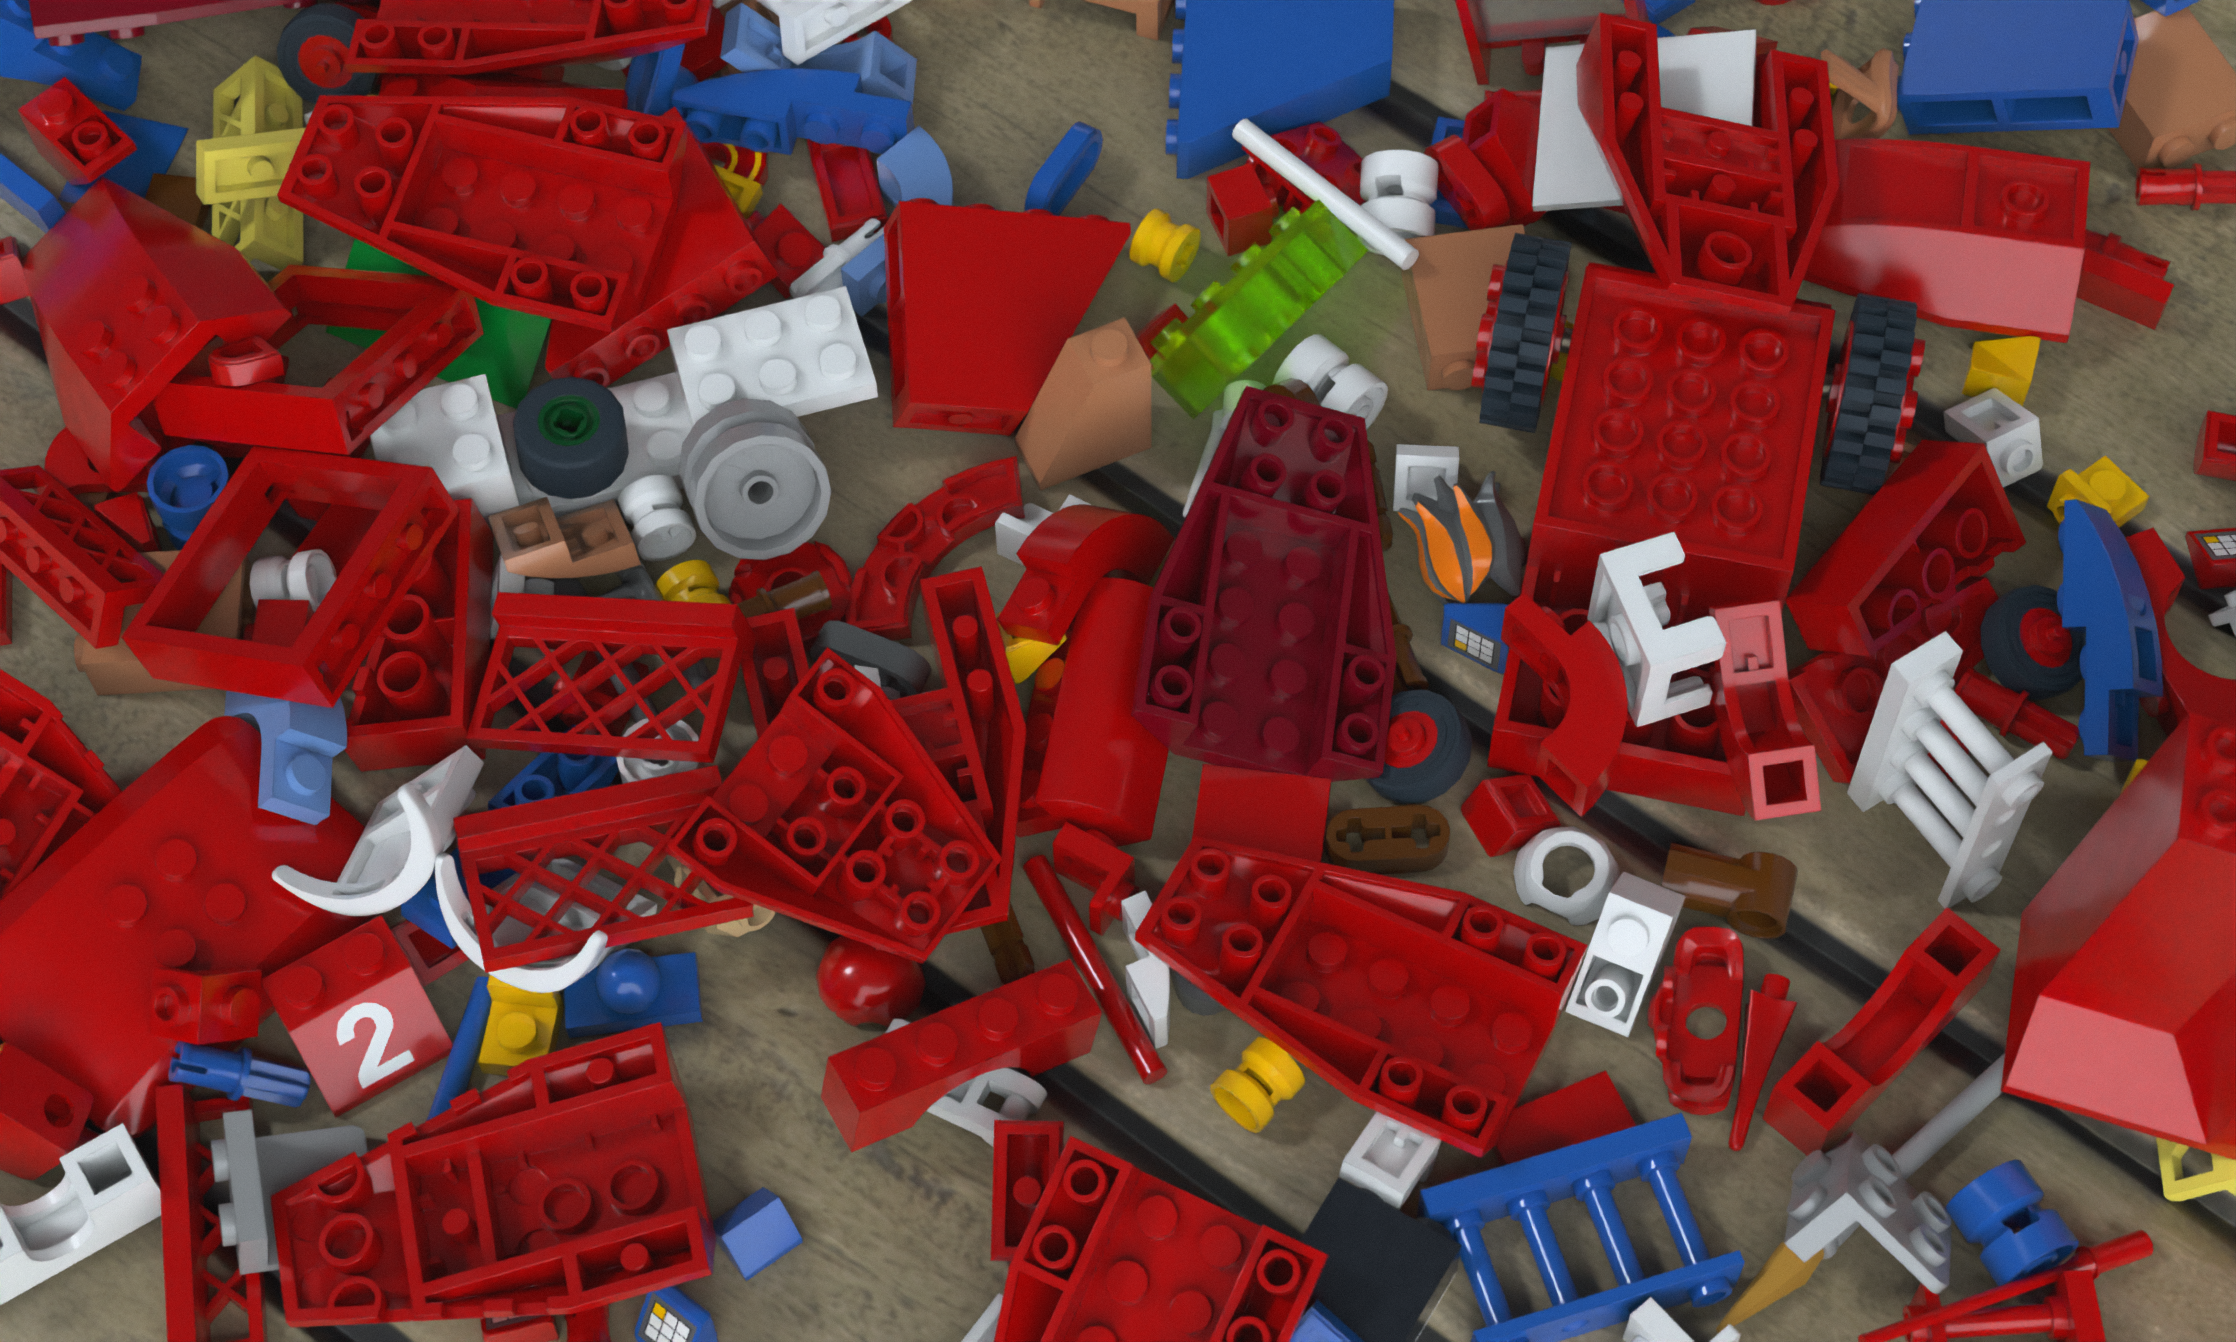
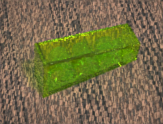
(1254, 308)

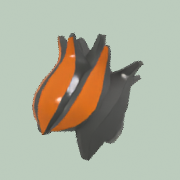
(1466, 541)

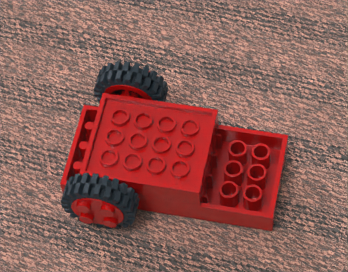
(1683, 426)

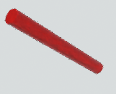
(1095, 970)

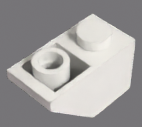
(1625, 953)

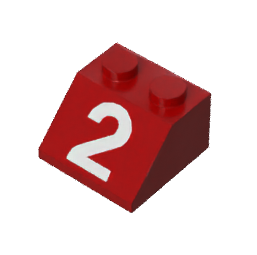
(358, 1016)

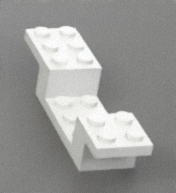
(788, 352)

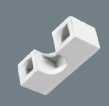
(98, 1201)

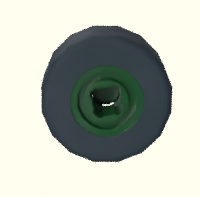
(571, 437)

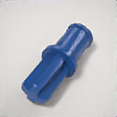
(239, 1074)

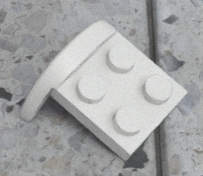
(397, 844)
(544, 975)

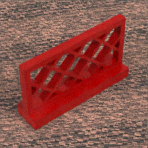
(628, 630)
(591, 827)

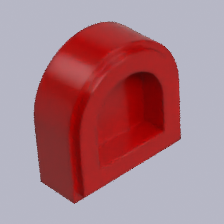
(245, 362)

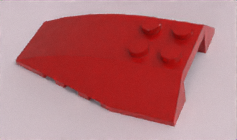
(126, 306)
(513, 1202)

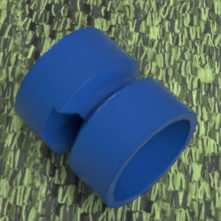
(185, 487)
(1998, 1204)

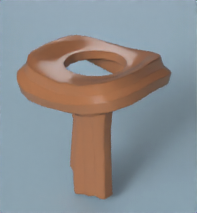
(1872, 85)

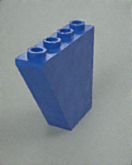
(1271, 65)
(2016, 65)

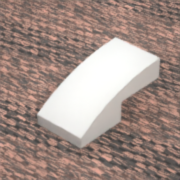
(1148, 977)

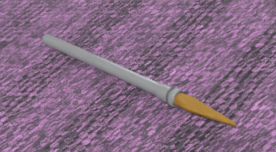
(1787, 1272)

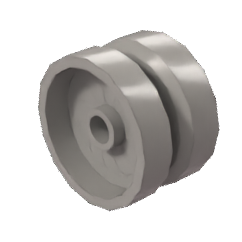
(754, 479)

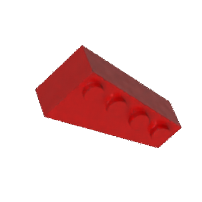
(1907, 549)
(429, 658)

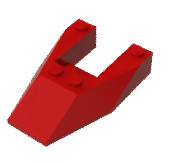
(1713, 200)
(966, 727)

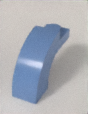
(756, 45)
(905, 172)
(294, 752)

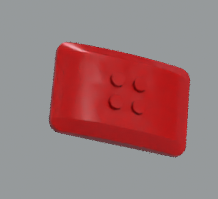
(152, 882)

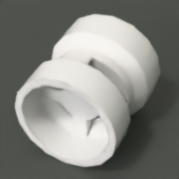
(659, 524)
(303, 577)

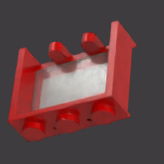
(1533, 26)

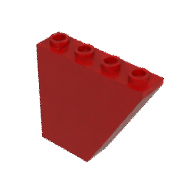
(702, 271)
(985, 307)

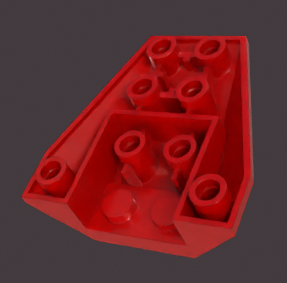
(842, 821)

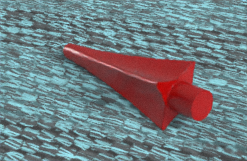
(1764, 1027)

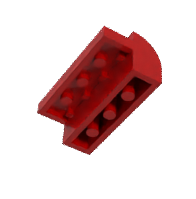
(1083, 746)

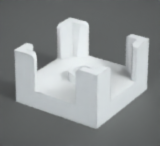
(1632, 622)

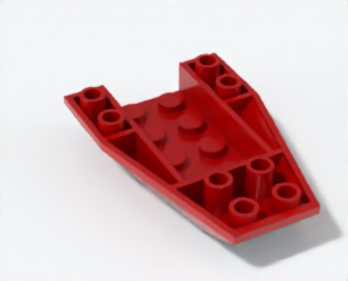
(518, 34)
(501, 196)
(1959, 232)
(1371, 981)
(1148, 1263)

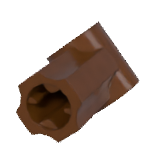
(1747, 891)

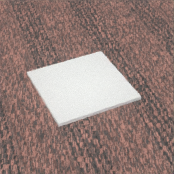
(1697, 76)

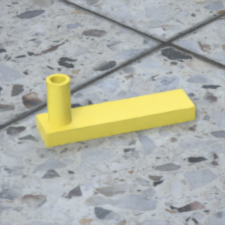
(244, 165)

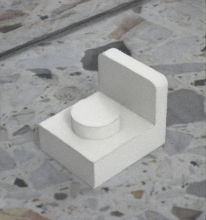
(2004, 428)
(1390, 1159)

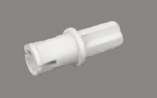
(827, 272)

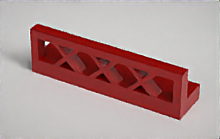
(55, 567)
(184, 1220)

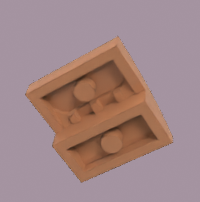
(567, 546)

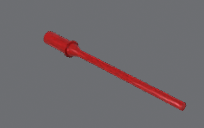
(2099, 1258)

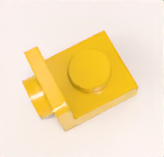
(2102, 486)
(518, 1026)

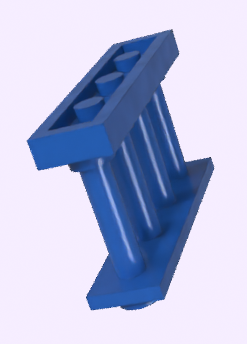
(1590, 1175)

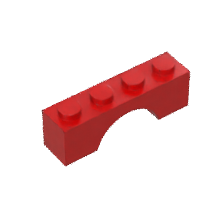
(2184, 685)
(1909, 1009)
(900, 1074)

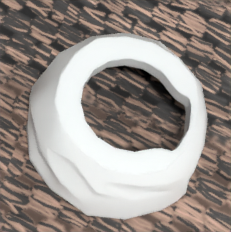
(1585, 903)

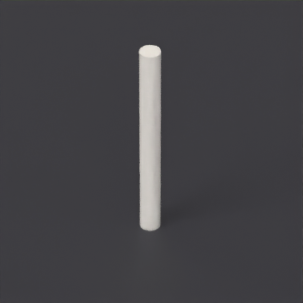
(1319, 188)

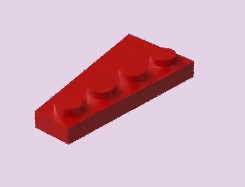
(1840, 691)

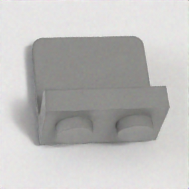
(262, 1168)
(1868, 1187)

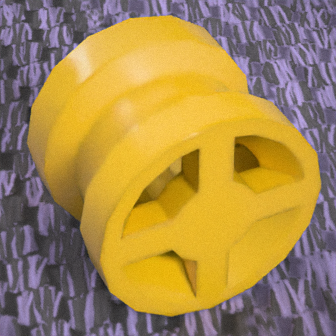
(1165, 245)

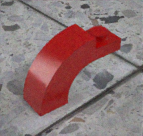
(1068, 558)
(1592, 690)
(1756, 713)

